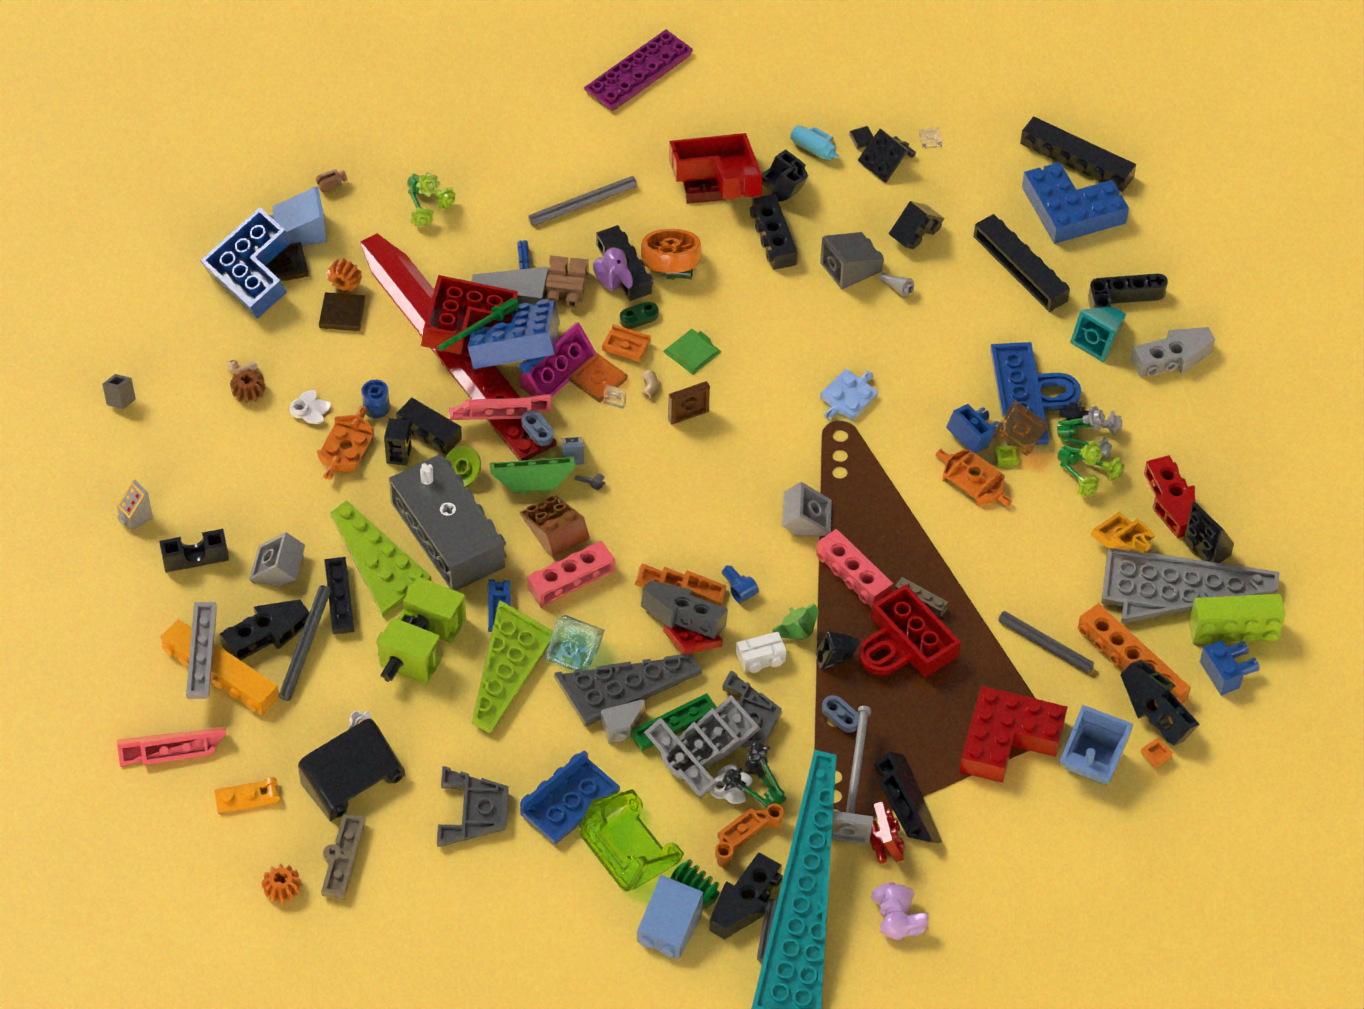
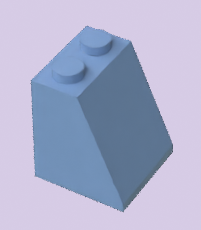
(302, 218)
(670, 917)

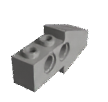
(1179, 350)

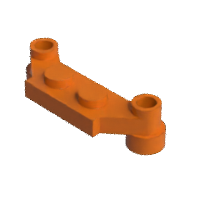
(744, 829)

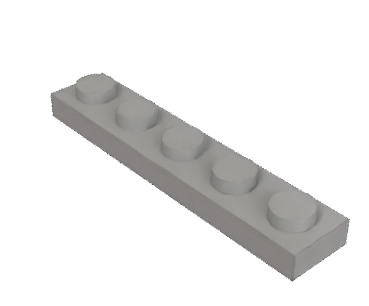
(201, 650)

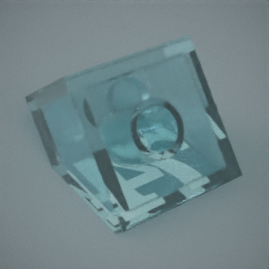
(574, 643)

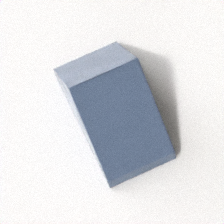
(573, 448)

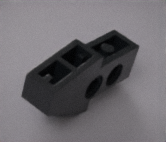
(283, 623)
(1145, 686)
(735, 913)

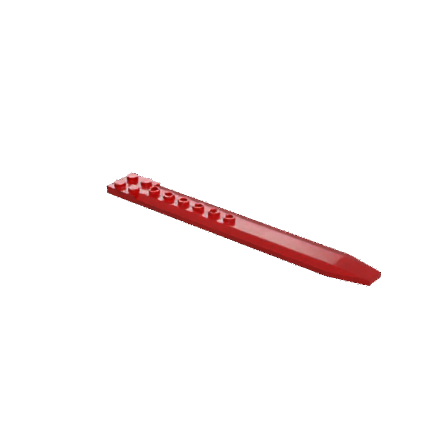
(413, 297)

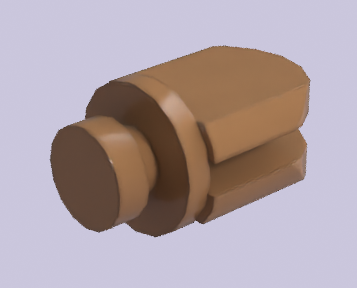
(331, 180)

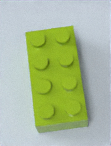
(1236, 618)

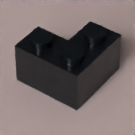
(914, 223)

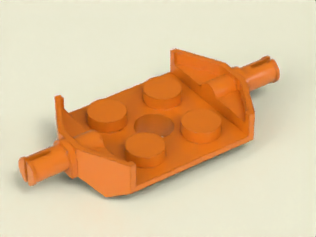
(347, 430)
(984, 487)

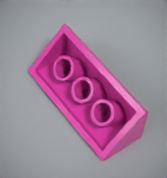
(553, 372)

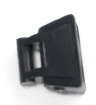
(836, 649)

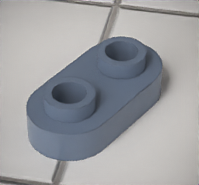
(538, 429)
(842, 714)

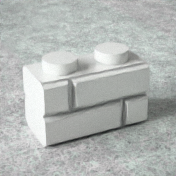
(761, 652)

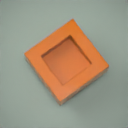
(1156, 753)

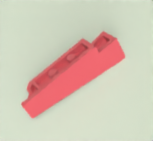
(500, 408)
(169, 746)

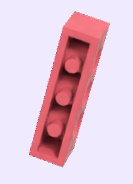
(842, 557)
(563, 583)

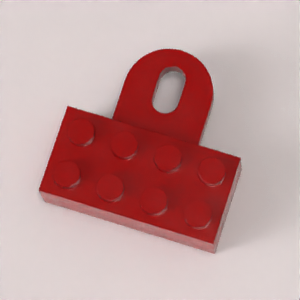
(909, 634)

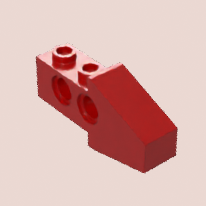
(1172, 495)

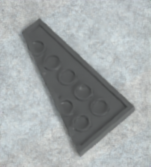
(623, 683)

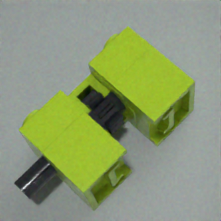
(410, 640)

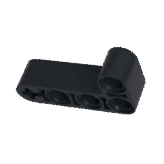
(1126, 289)

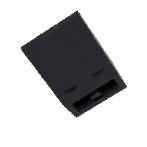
(1207, 536)

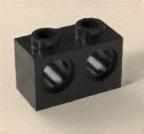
(397, 441)

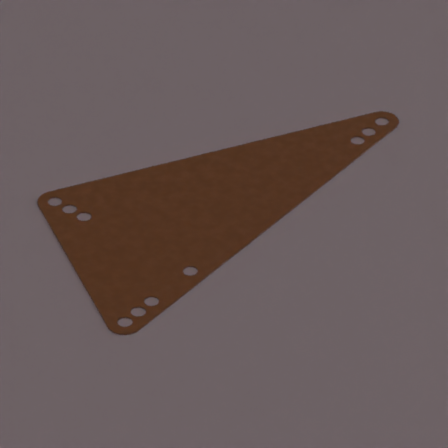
(909, 713)

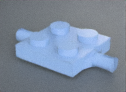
(848, 394)

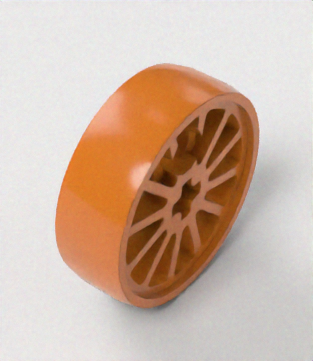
(671, 250)

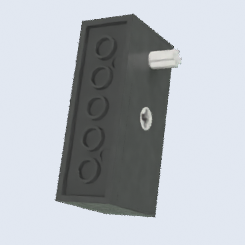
(447, 522)

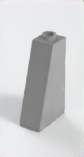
(528, 282)

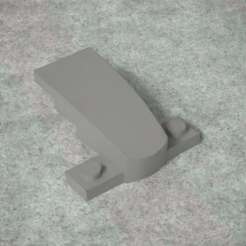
(703, 743)

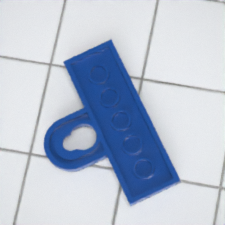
(1019, 381)

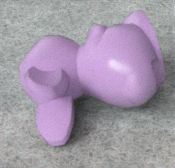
(894, 904)

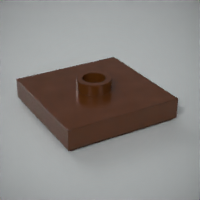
(688, 402)

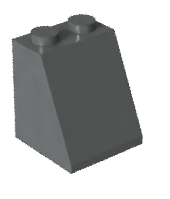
(850, 258)

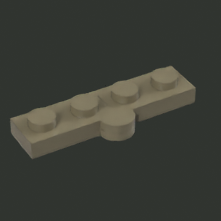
(342, 856)

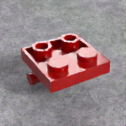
(888, 836)

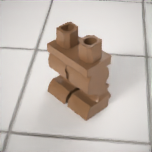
(564, 287)

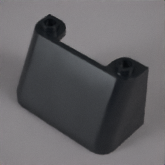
(348, 767)

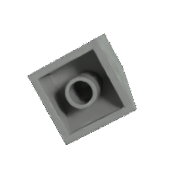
(806, 511)
(278, 561)

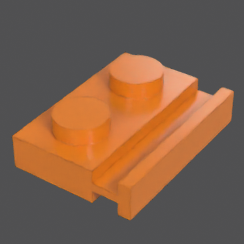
(626, 343)

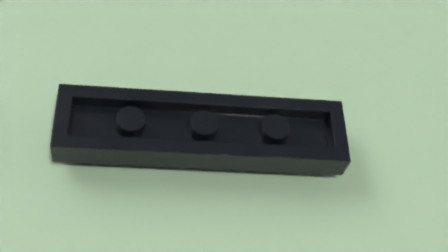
(339, 597)

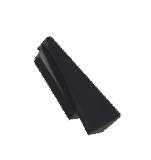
(906, 798)

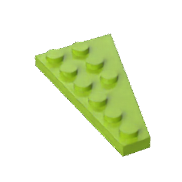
(379, 560)
(511, 656)

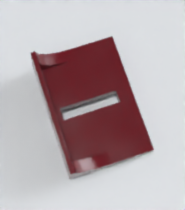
(695, 193)

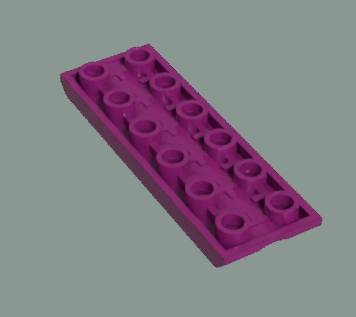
(639, 70)

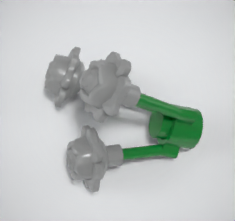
(1094, 419)

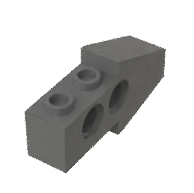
(678, 607)

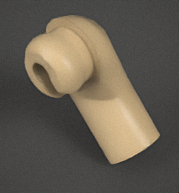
(234, 368)
(652, 383)

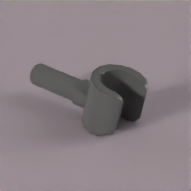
(596, 482)

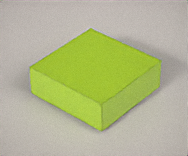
(1006, 456)

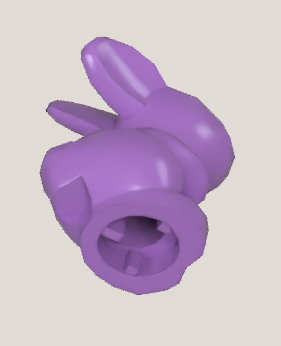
(612, 269)

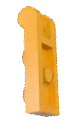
(247, 795)

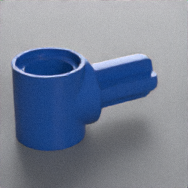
(741, 586)

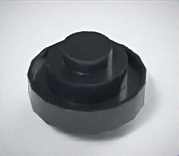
(1073, 411)

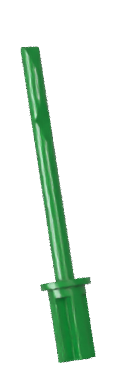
(497, 313)

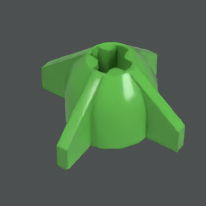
(798, 623)

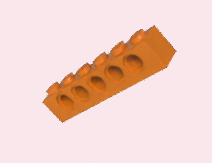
(1128, 646)

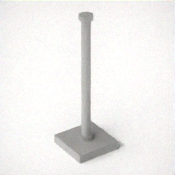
(848, 825)

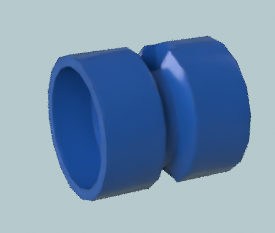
(376, 398)

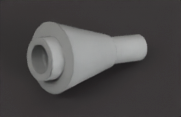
(901, 284)

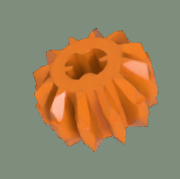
(344, 275)
(281, 883)

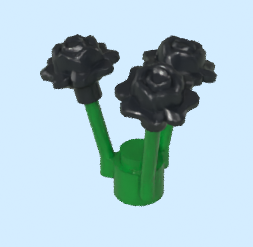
(755, 765)

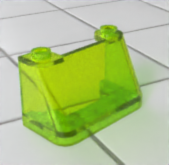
(624, 842)

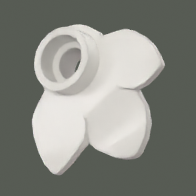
(311, 407)
(732, 795)

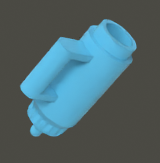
(814, 141)

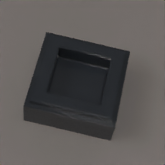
(861, 137)

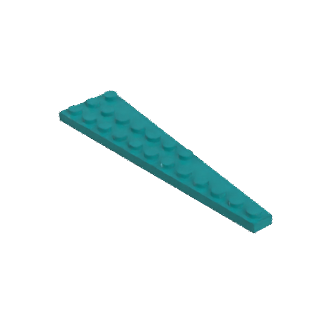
(796, 943)

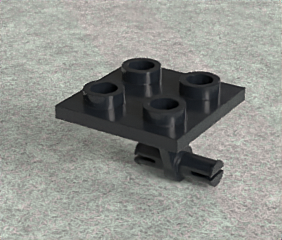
(885, 154)

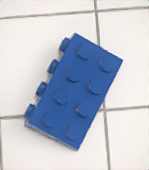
(565, 797)

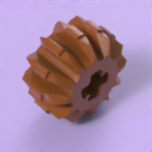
(247, 385)

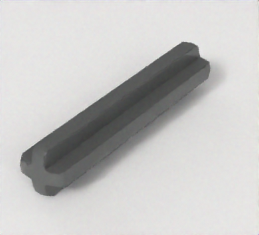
(767, 923)

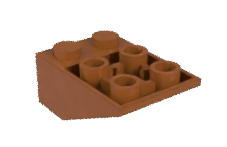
(555, 524)

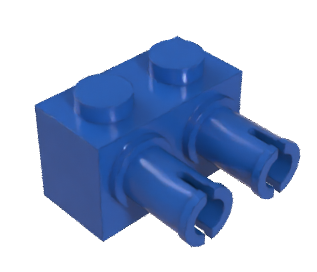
(971, 427)
(1223, 669)

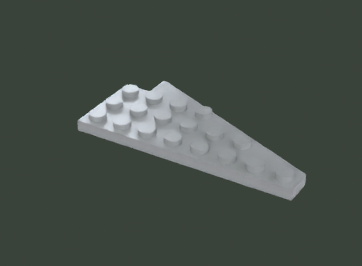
(1167, 585)

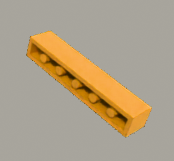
(227, 671)

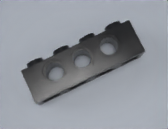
(774, 231)

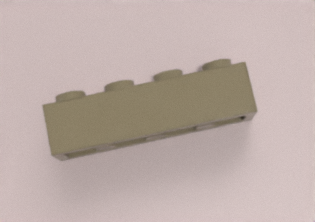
(933, 602)

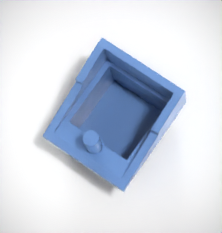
(1096, 744)

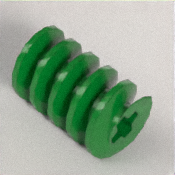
(691, 877)

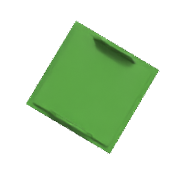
(692, 351)

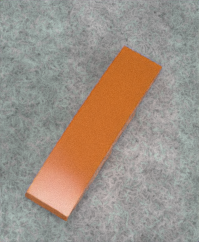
(701, 586)

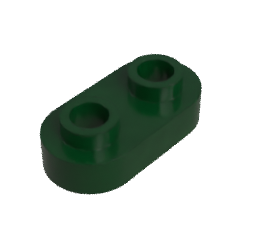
(641, 315)

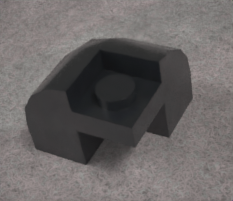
(785, 176)

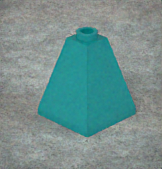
(1097, 330)

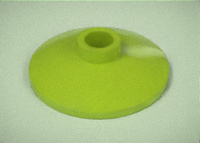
(465, 456)

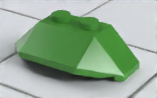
(533, 474)

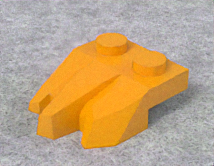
(1123, 534)

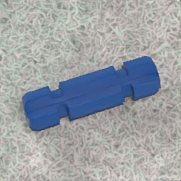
(523, 254)
(526, 366)

